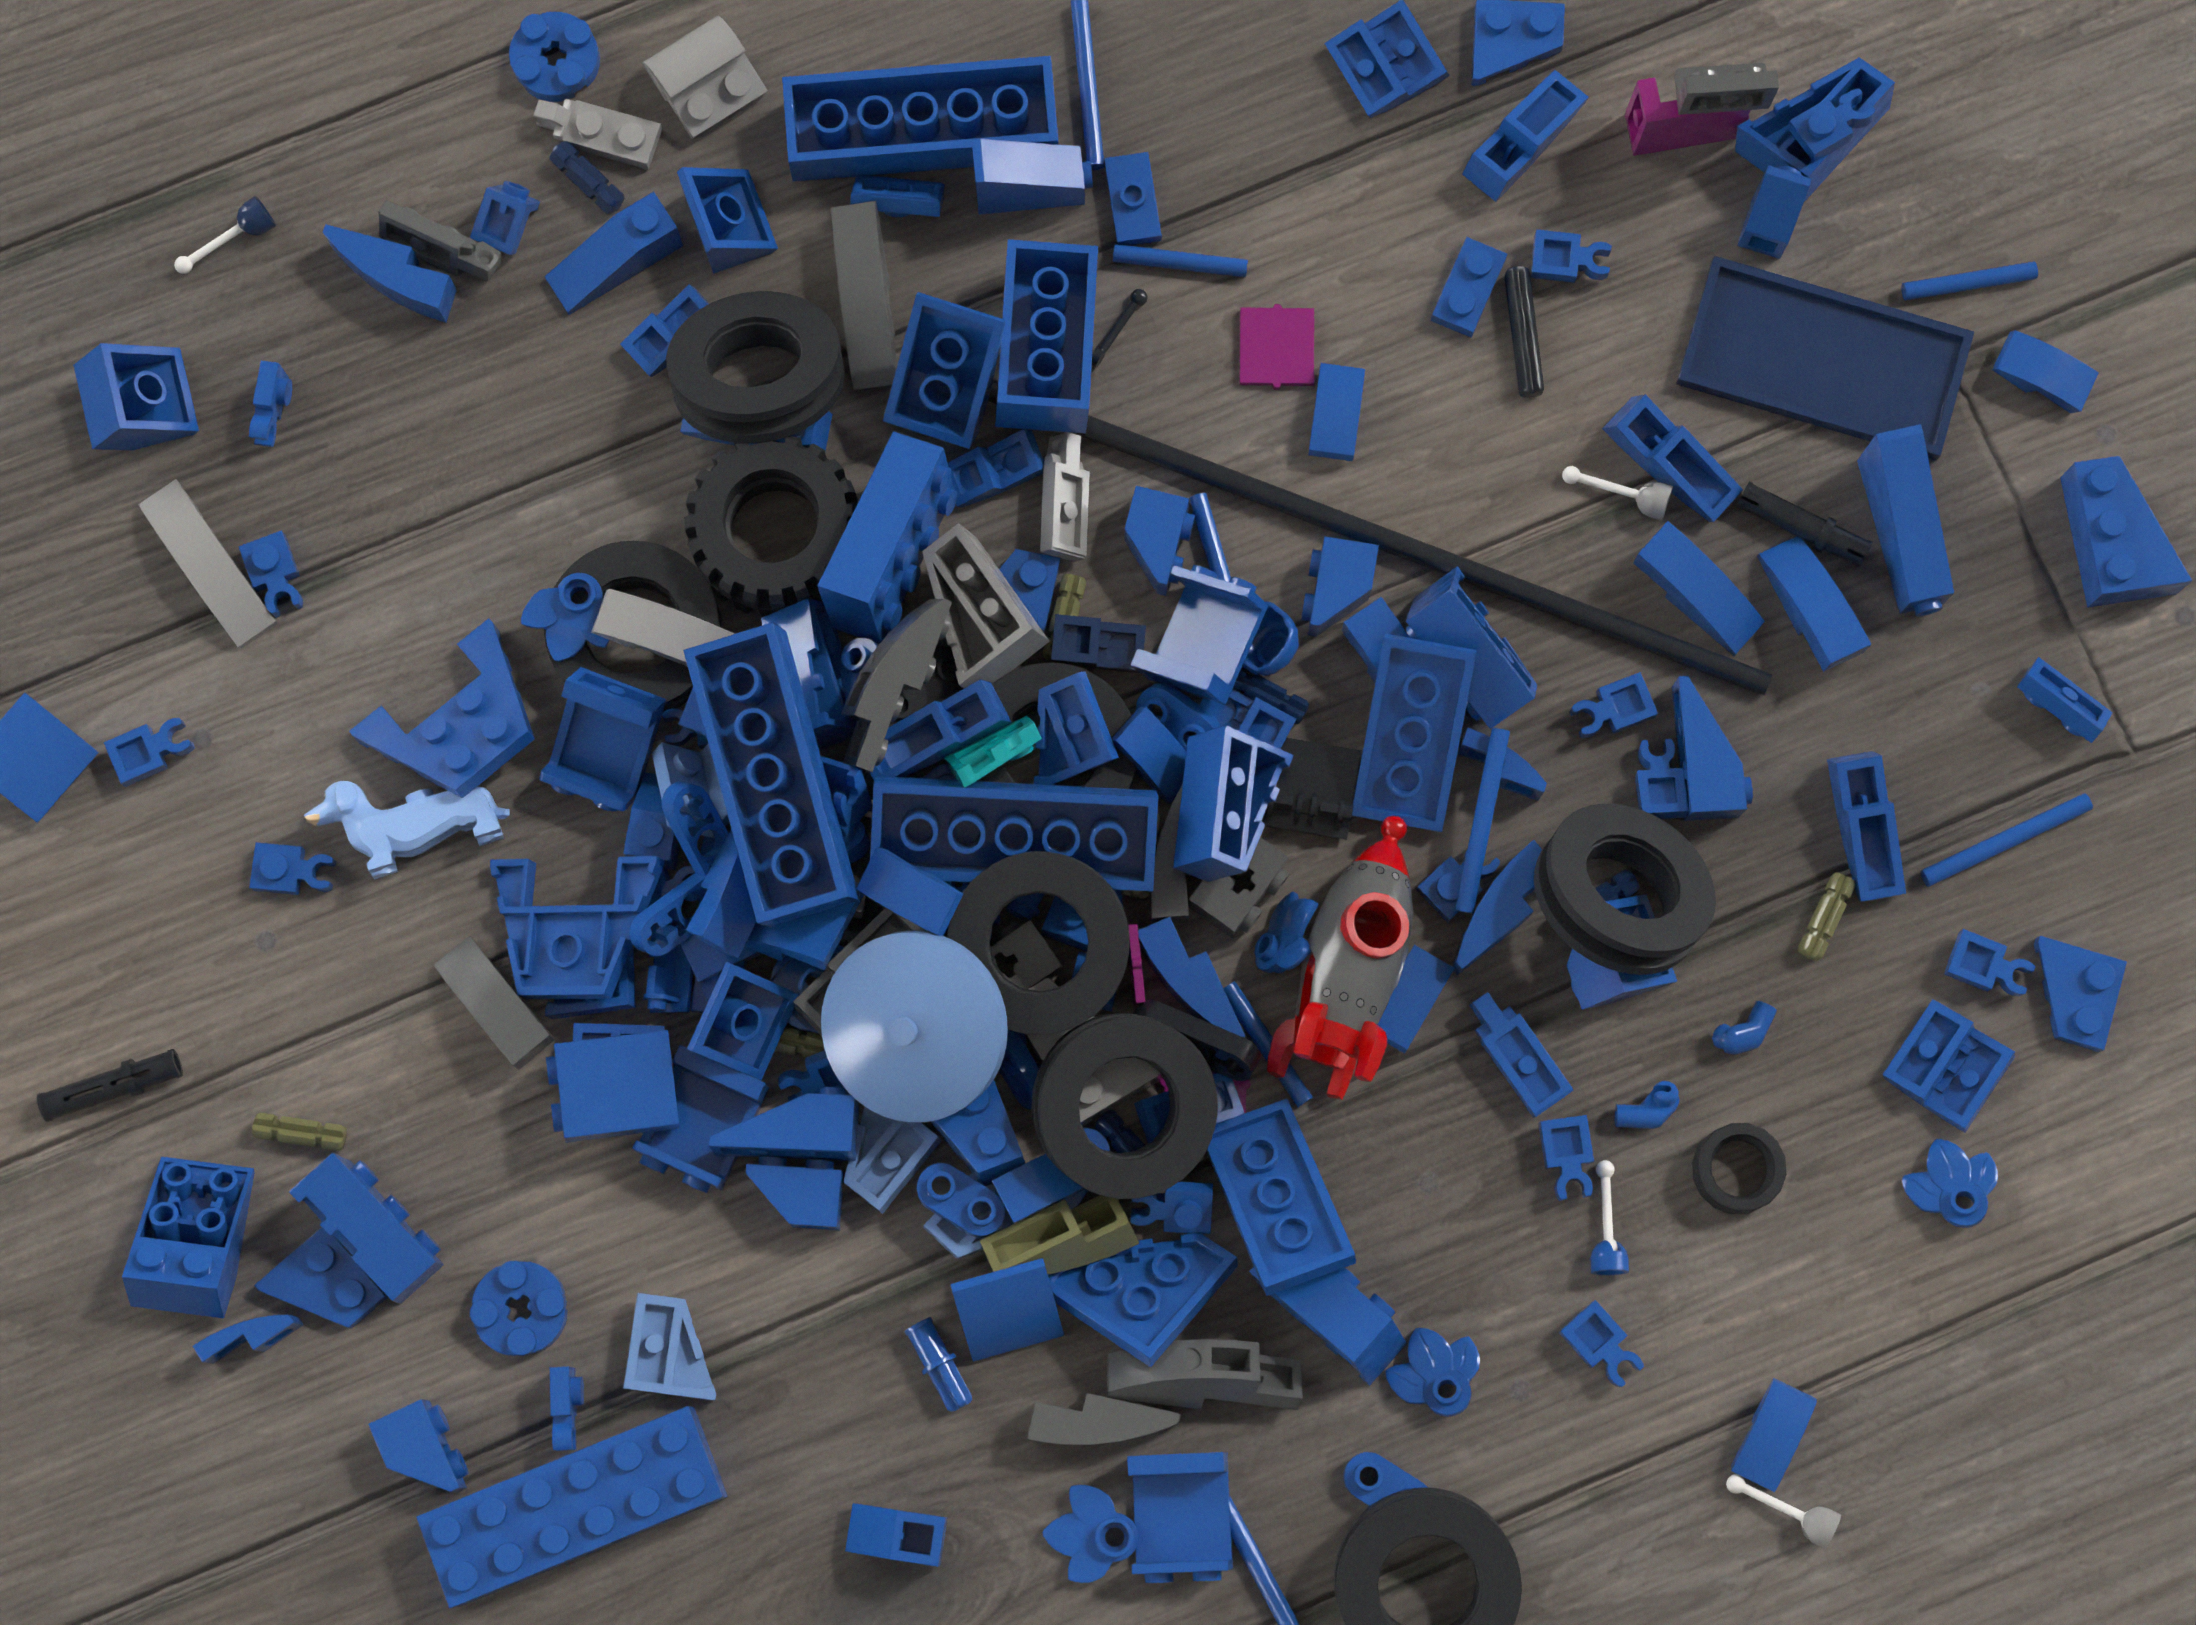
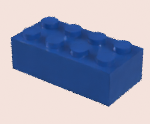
(1047, 336)
(886, 537)

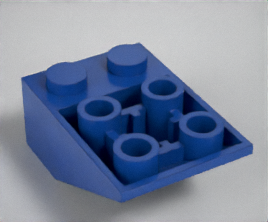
(189, 1238)

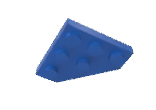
(1145, 1292)

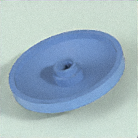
(914, 1026)

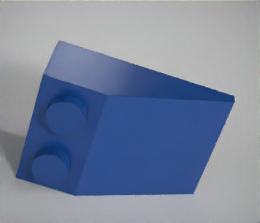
(945, 371)

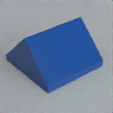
(727, 215)
(743, 1021)

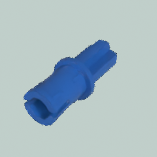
(939, 1365)

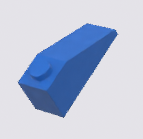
(615, 253)
(1709, 762)
(803, 1128)

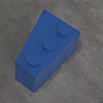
(1771, 143)
(2117, 536)
(1449, 617)
(817, 657)
(1224, 800)
(983, 1137)
(369, 1226)
(1345, 1320)

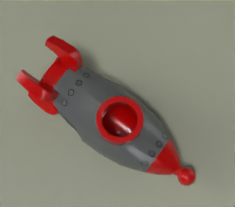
(1352, 967)

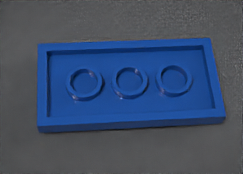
(1413, 731)
(1278, 1198)

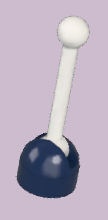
(251, 218)

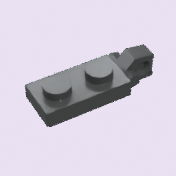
(437, 243)

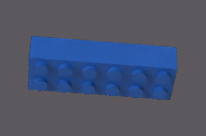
(914, 116)
(771, 775)
(970, 828)
(571, 1507)

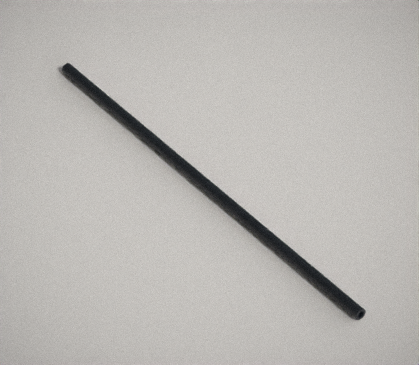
(1423, 554)

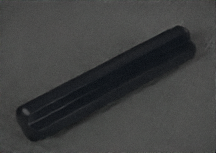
(1524, 332)

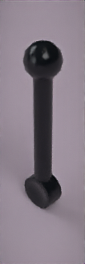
(1138, 298)

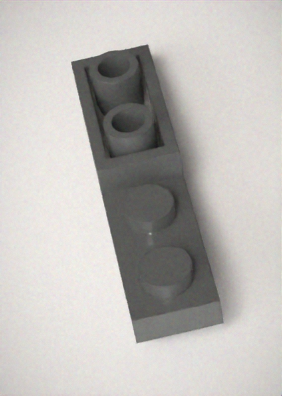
(897, 663)
(1208, 1370)

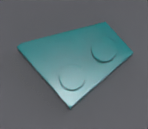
(993, 750)

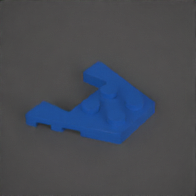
(468, 733)
(571, 947)

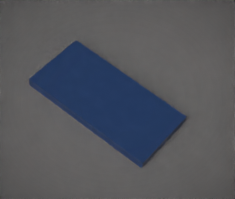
(1823, 355)

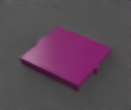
(1276, 346)
(1135, 966)

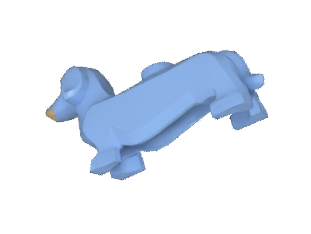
(409, 827)

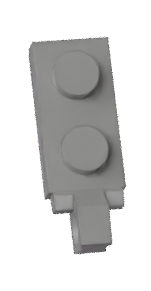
(601, 131)
(1064, 500)

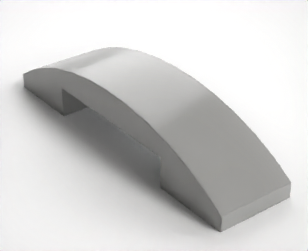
(207, 564)
(652, 626)

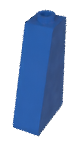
(1907, 519)

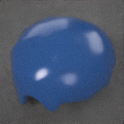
(1273, 643)

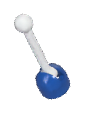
(1609, 1255)

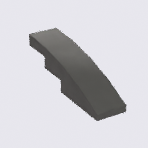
(864, 294)

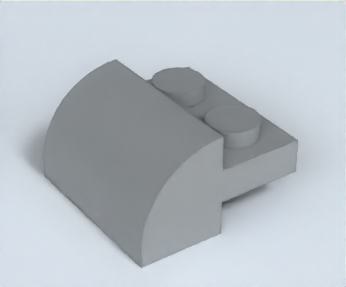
(705, 76)

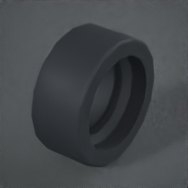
(1764, 1143)

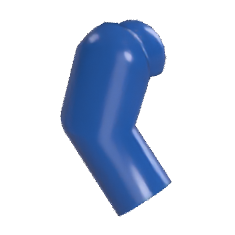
(1746, 1035)
(1652, 1111)

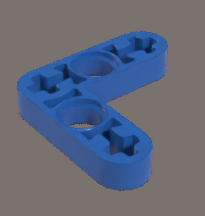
(687, 833)

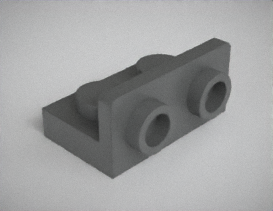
(1725, 88)

